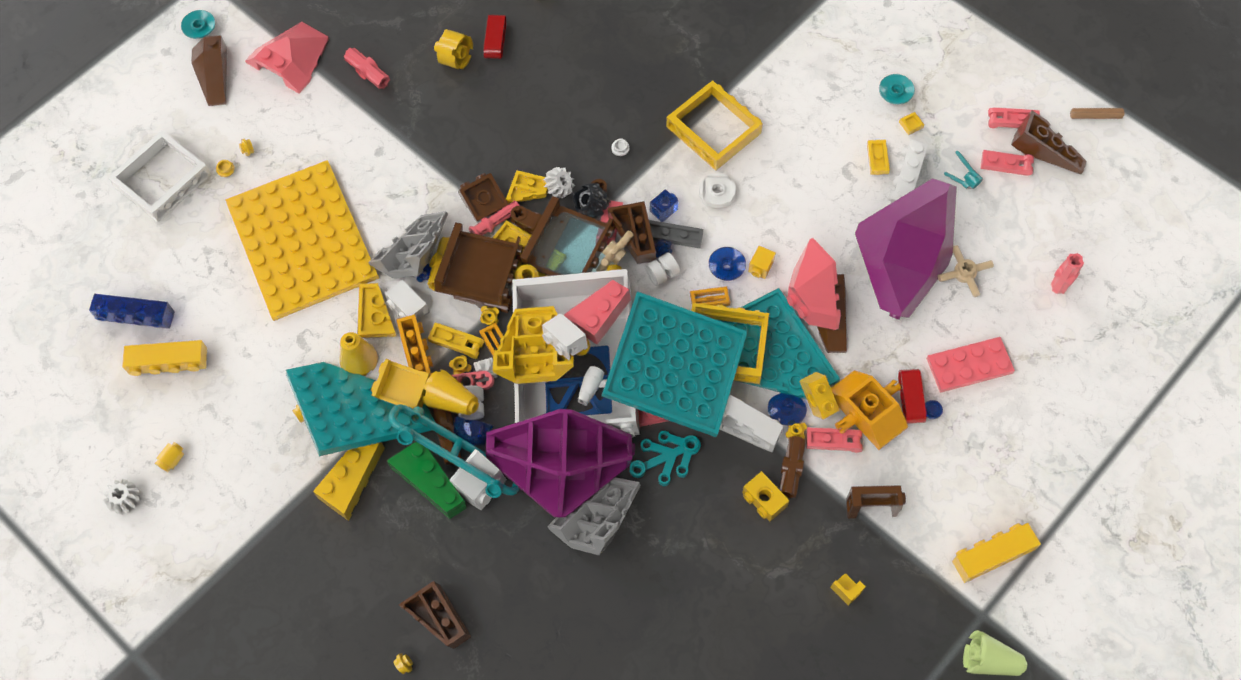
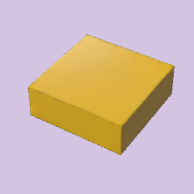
(911, 123)

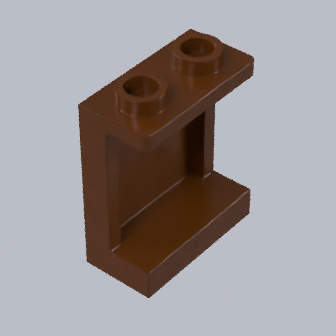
(874, 496)

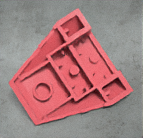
(291, 55)
(813, 287)

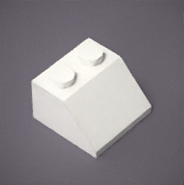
(471, 487)

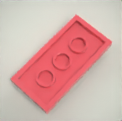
(970, 364)

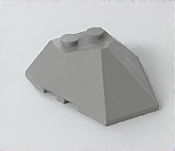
(412, 250)
(598, 519)

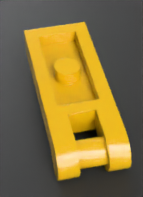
(455, 340)

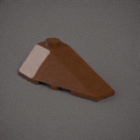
(210, 67)
(1040, 141)
(835, 340)

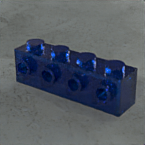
(132, 311)

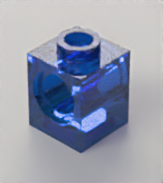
(663, 212)

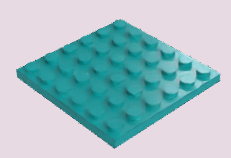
(675, 364)

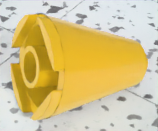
(357, 354)
(449, 394)

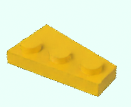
(373, 313)

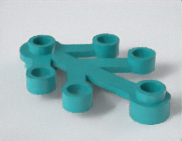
(667, 455)

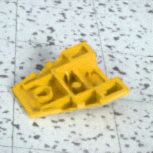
(525, 354)

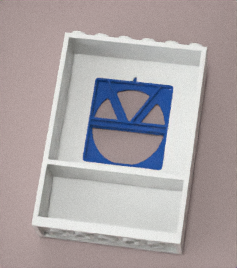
(564, 294)

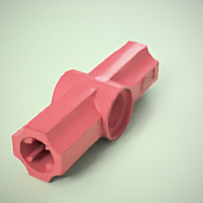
(366, 68)
(1067, 273)

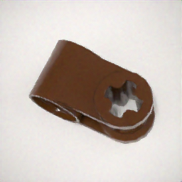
(527, 220)

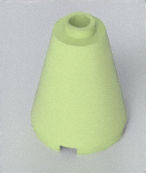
(992, 657)

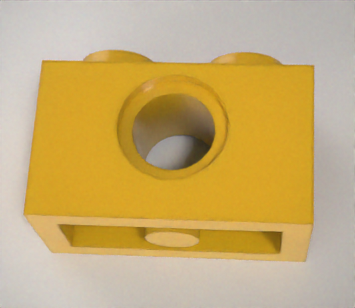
(819, 395)
(763, 486)

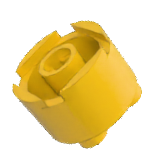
(453, 49)

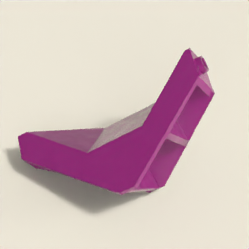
(909, 246)
(560, 457)

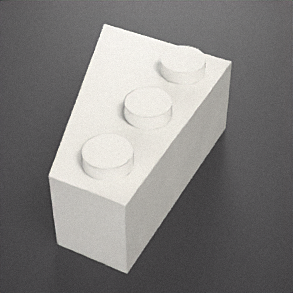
(750, 424)

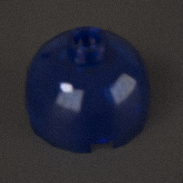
(471, 430)

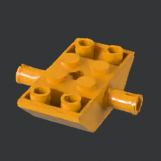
(869, 408)

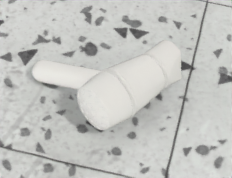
(592, 381)

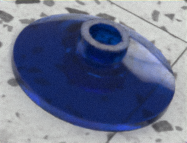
(730, 257)
(786, 415)

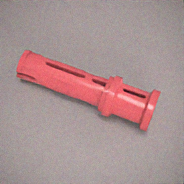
(488, 224)

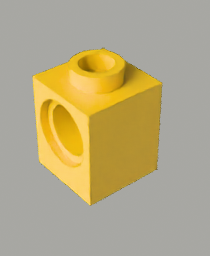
(761, 262)

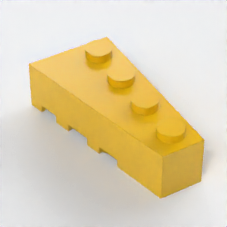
(347, 479)

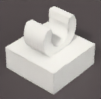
(485, 365)

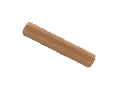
(1097, 113)

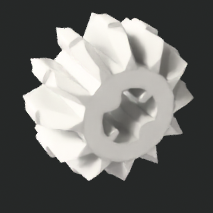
(559, 182)
(115, 492)

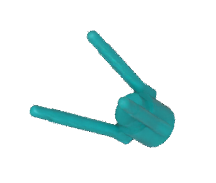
(972, 178)

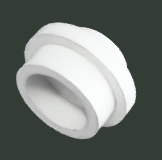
(620, 147)

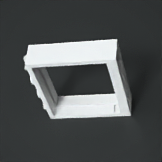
(173, 195)

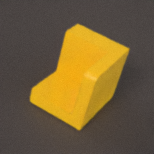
(847, 589)

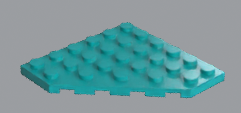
(788, 351)
(342, 408)

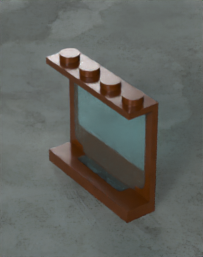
(566, 241)

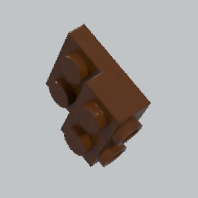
(482, 196)

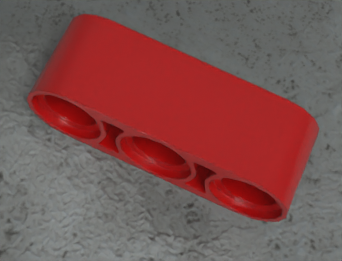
(495, 36)
(912, 396)

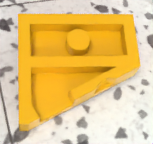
(526, 187)

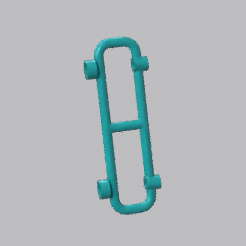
(407, 435)

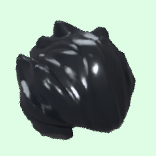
(591, 200)

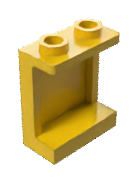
(400, 384)

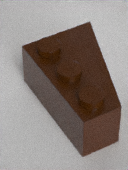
(635, 219)
(437, 614)

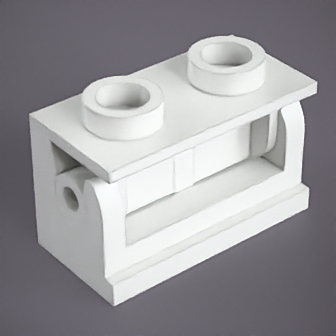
(405, 301)
(564, 336)

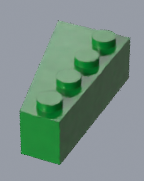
(423, 473)

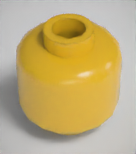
(526, 271)

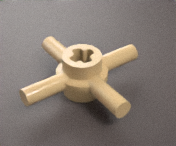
(614, 251)
(965, 271)

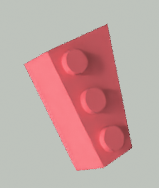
(600, 310)

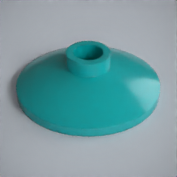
(198, 24)
(899, 84)

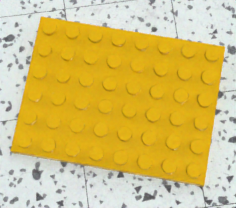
(301, 240)

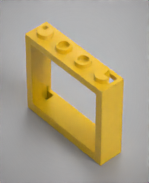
(700, 147)
(744, 316)

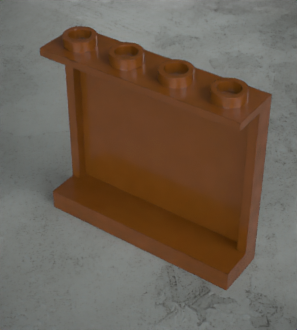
(477, 267)

